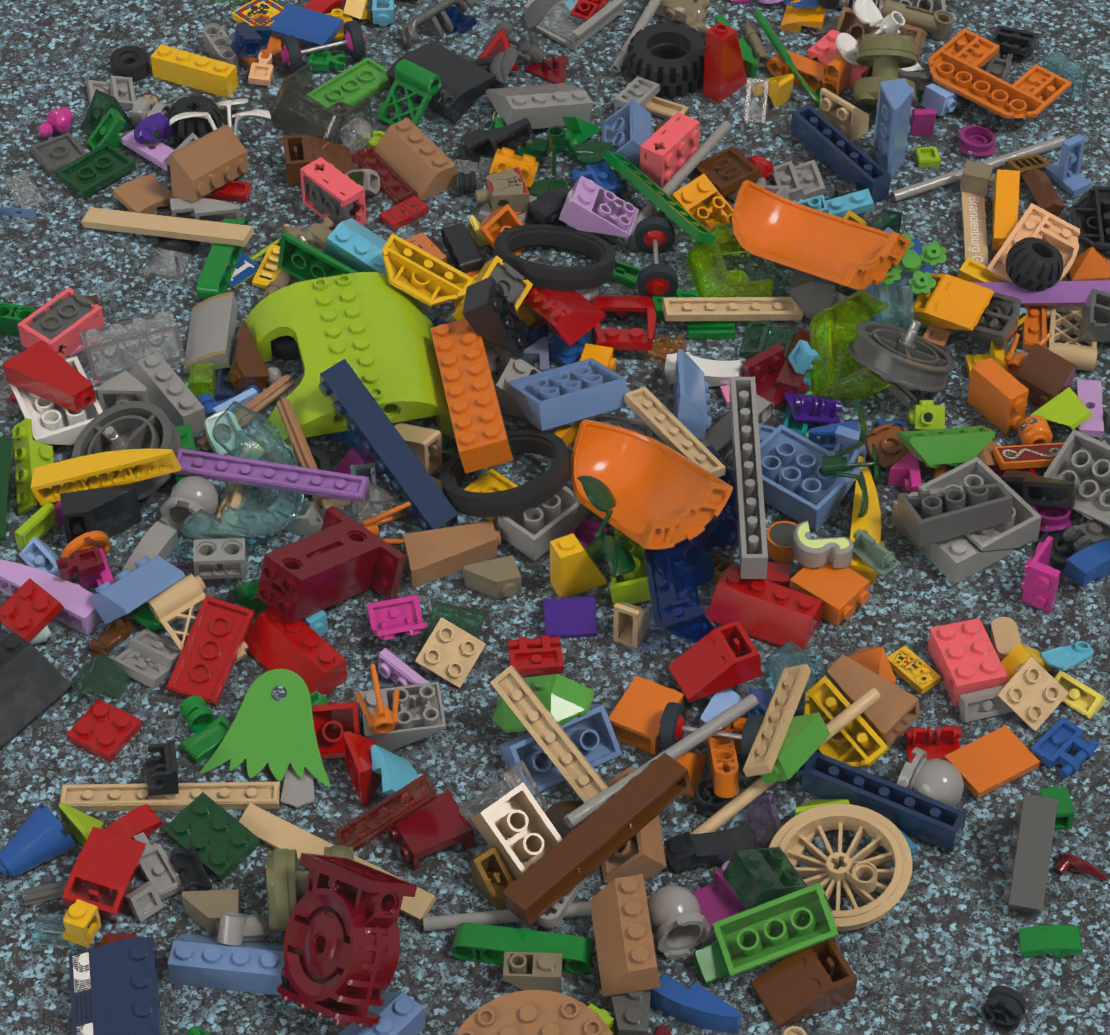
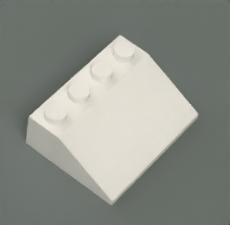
(52, 422)

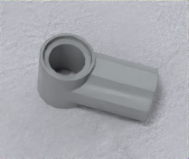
(237, 927)

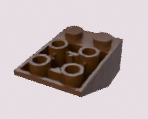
(304, 149)
(806, 984)

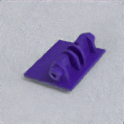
(813, 408)

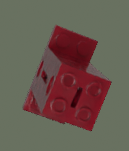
(328, 568)

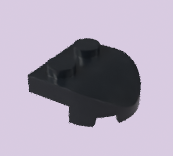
(1015, 40)

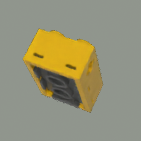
(512, 282)

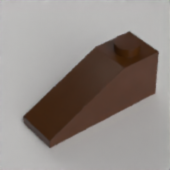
(246, 363)

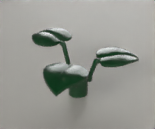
(556, 142)
(839, 465)
(605, 545)

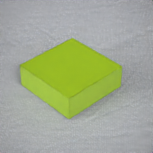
(927, 157)

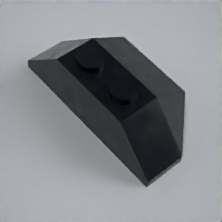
(1092, 217)

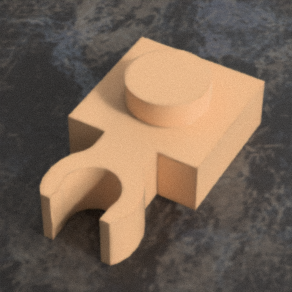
(261, 72)

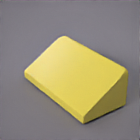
(1080, 696)

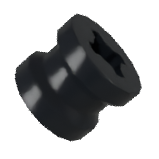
(467, 182)
(840, 190)

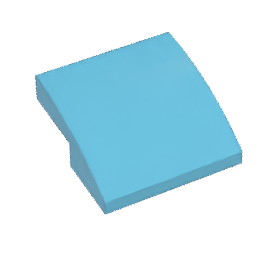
(394, 769)

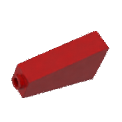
(722, 63)
(49, 377)

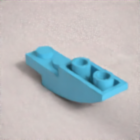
(856, 202)

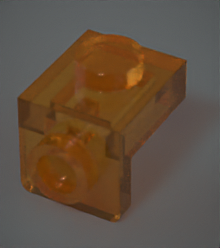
(665, 345)

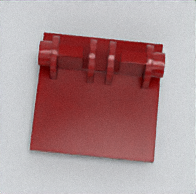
(935, 742)

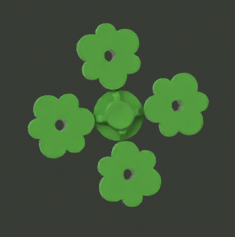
(912, 262)

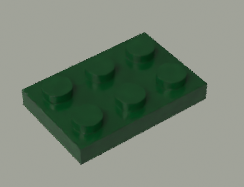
(95, 170)
(214, 833)

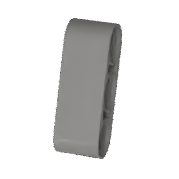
(219, 44)

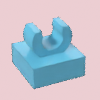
(802, 356)

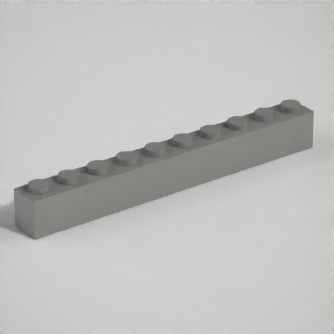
(748, 479)

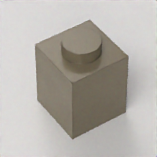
(977, 178)

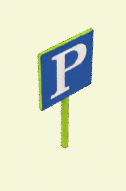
(247, 267)

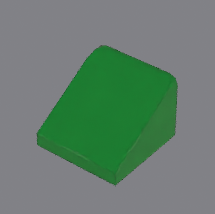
(147, 618)
(710, 963)

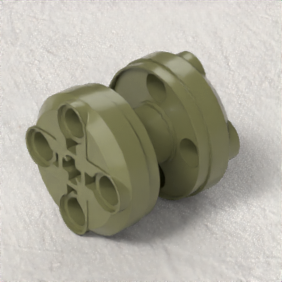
(886, 56)
(287, 884)

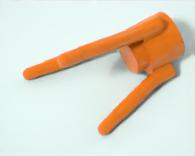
(1015, 361)
(381, 519)
(382, 718)

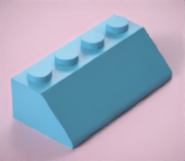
(356, 247)

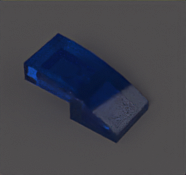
(461, 22)

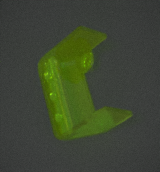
(710, 272)
(830, 333)

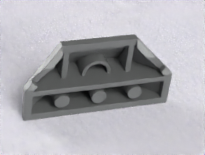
(811, 292)
(998, 320)

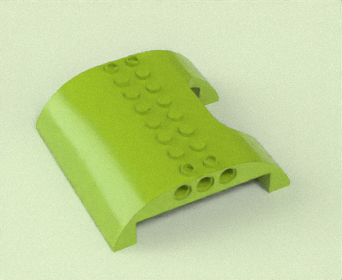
(369, 325)

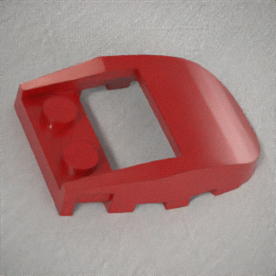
(626, 338)

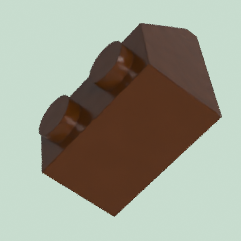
(1045, 375)

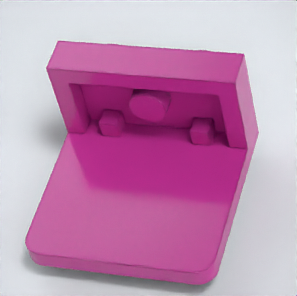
(1041, 580)
(396, 616)

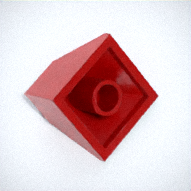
(330, 721)
(359, 766)

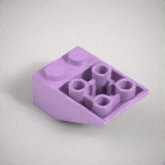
(597, 210)

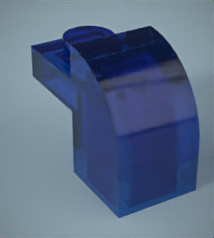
(250, 39)

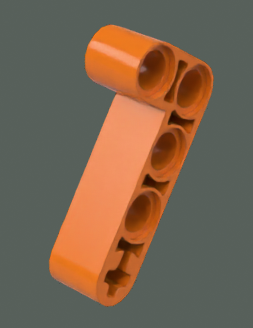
(832, 76)
(724, 760)

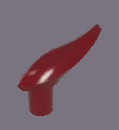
(1078, 864)

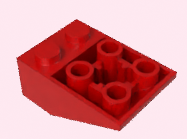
(717, 662)
(104, 872)

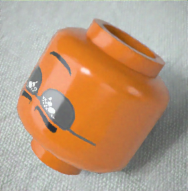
(1034, 430)

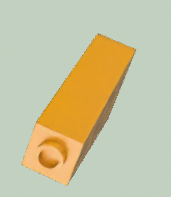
(1004, 206)

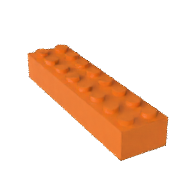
(471, 396)

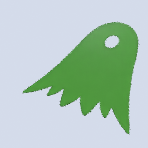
(273, 730)

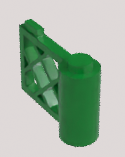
(413, 79)

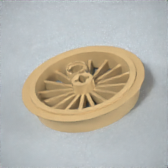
(842, 870)

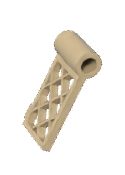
(1082, 356)
(176, 602)

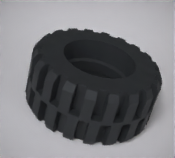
(669, 57)

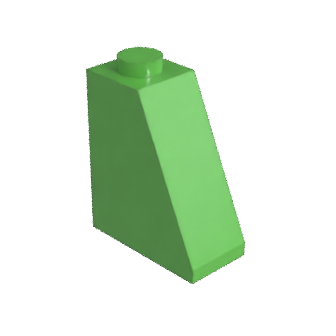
(801, 741)

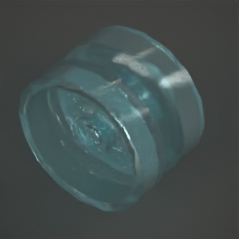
(900, 306)

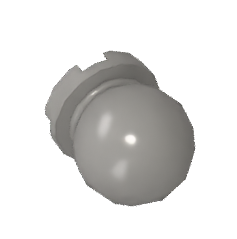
(186, 499)
(932, 778)
(677, 921)

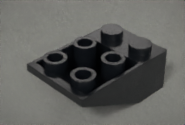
(495, 316)
(100, 509)

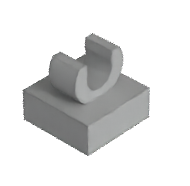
(144, 901)

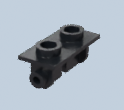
(190, 870)

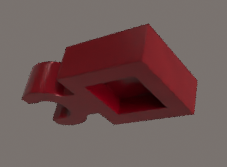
(83, 561)

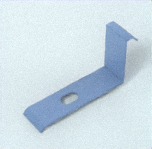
(9, 211)

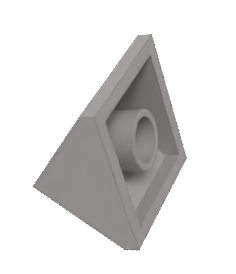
(120, 390)

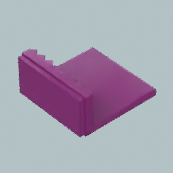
(718, 899)

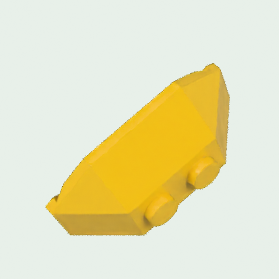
(422, 273)
(855, 743)

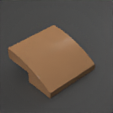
(143, 194)

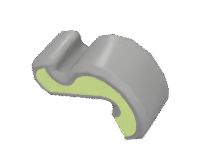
(820, 551)

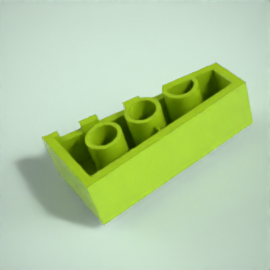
(633, 586)

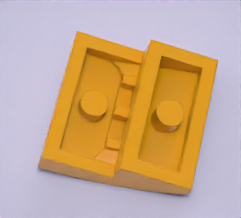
(797, 17)

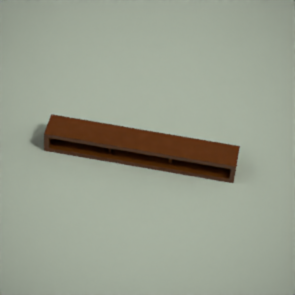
(596, 839)

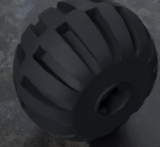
(199, 126)
(1034, 264)

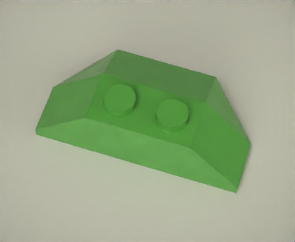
(946, 445)
(559, 695)

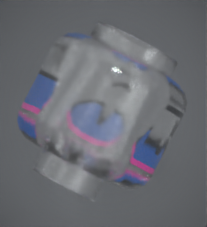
(356, 133)

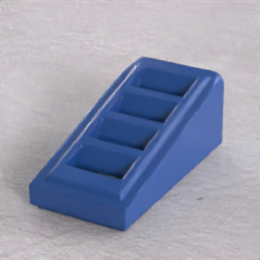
(829, 431)

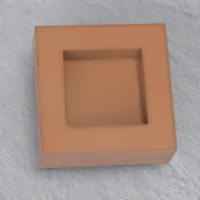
(938, 336)

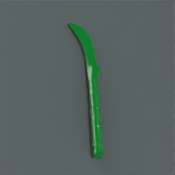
(782, 51)

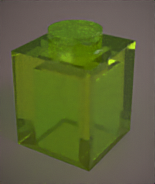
(202, 378)

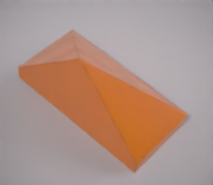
(1090, 266)
(875, 660)
(695, 764)

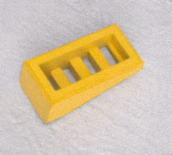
(266, 267)

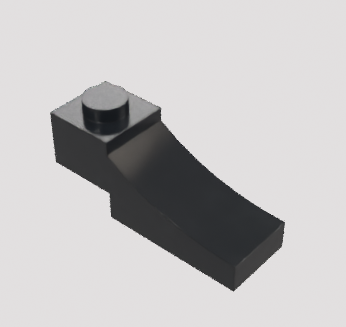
(488, 141)
(1041, 490)
(709, 849)

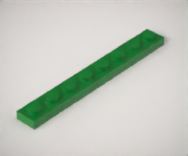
(663, 202)

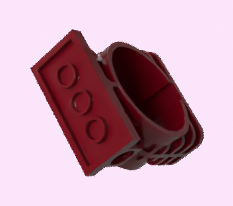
(343, 939)

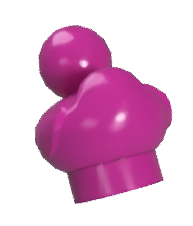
(58, 121)

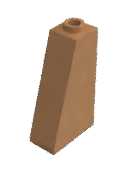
(448, 549)
(888, 715)

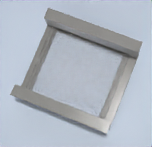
(573, 31)

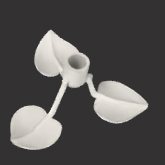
(869, 14)
(229, 103)

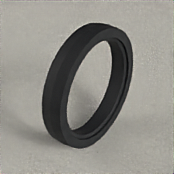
(557, 237)
(517, 498)

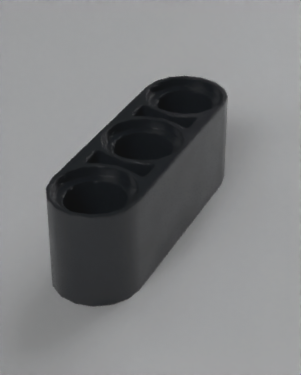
(461, 248)

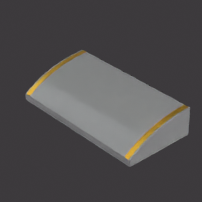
(212, 332)

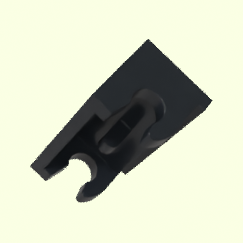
(162, 770)

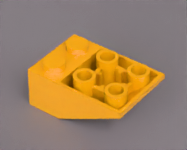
(704, 202)
(952, 303)

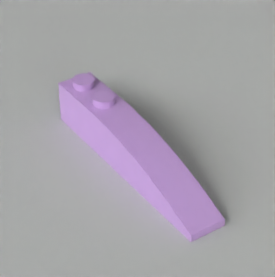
(77, 609)

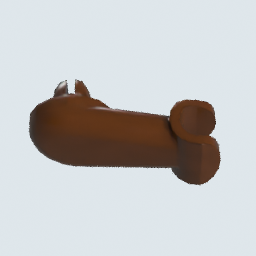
(116, 633)

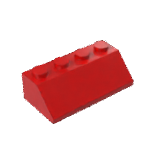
(564, 311)
(765, 609)
(298, 648)

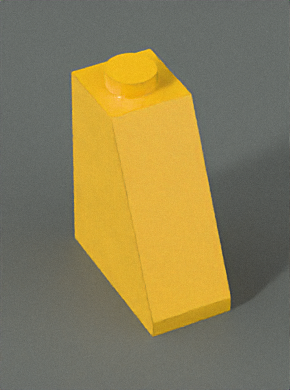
(572, 568)

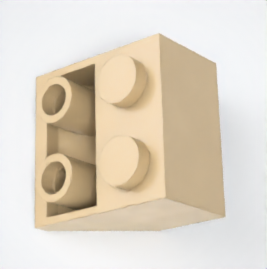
(843, 115)

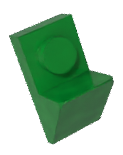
(108, 130)
(578, 130)
(246, 596)

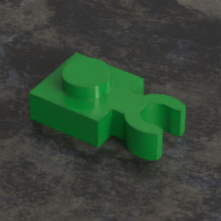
(324, 61)

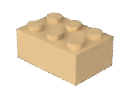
(517, 829)

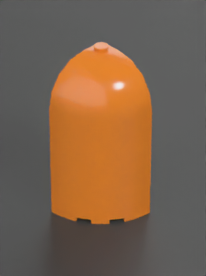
(813, 239)
(655, 488)

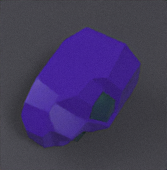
(153, 129)

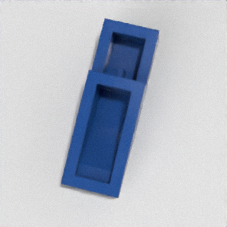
(1089, 563)
(695, 1006)

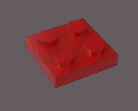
(29, 610)
(104, 730)

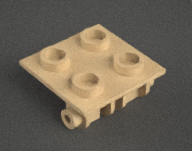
(450, 652)
(1032, 693)

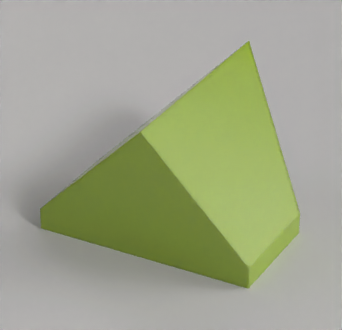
(1065, 409)

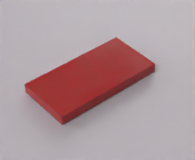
(211, 650)

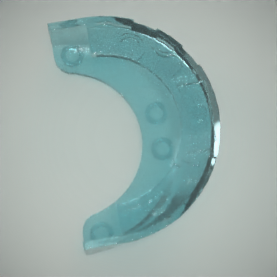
(261, 509)

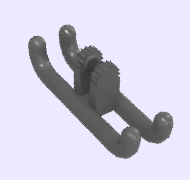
(432, 16)

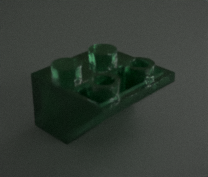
(761, 876)

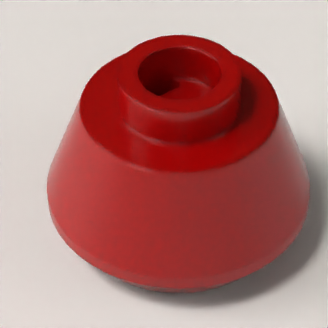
(764, 165)

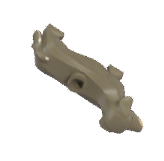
(686, 12)
(314, 234)

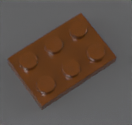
(728, 170)

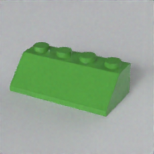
(776, 929)

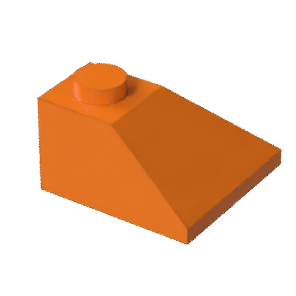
(498, 221)

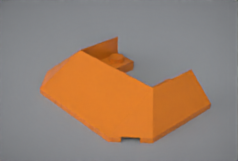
(958, 69)

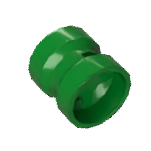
(196, 712)

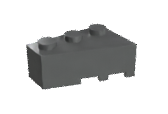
(1096, 317)

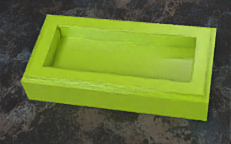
(36, 525)

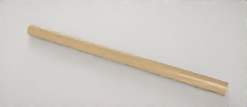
(759, 786)

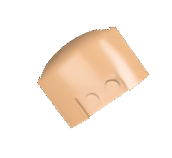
(1043, 225)

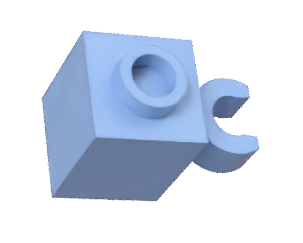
(939, 98)

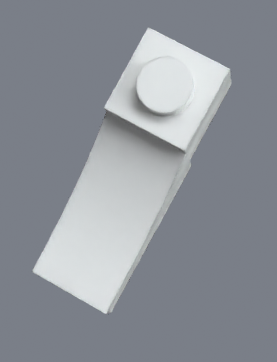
(715, 371)

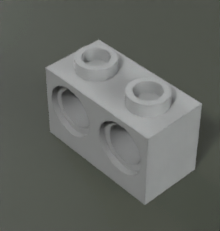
(219, 558)

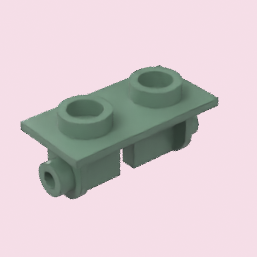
(874, 554)

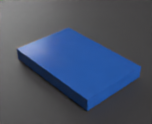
(306, 25)

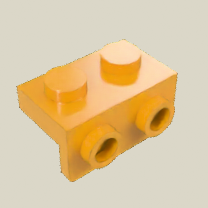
(506, 159)

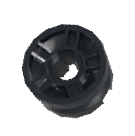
(704, 802)
(1004, 1008)

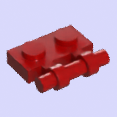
(536, 655)

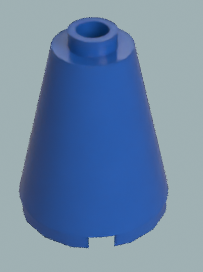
(35, 843)

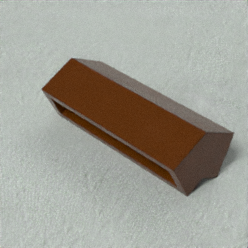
(1043, 191)

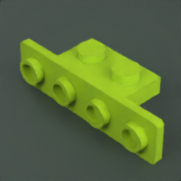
(27, 456)

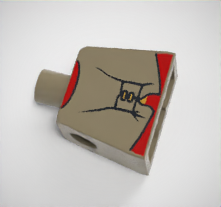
(504, 189)

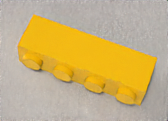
(194, 71)

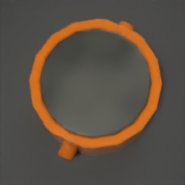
(779, 541)

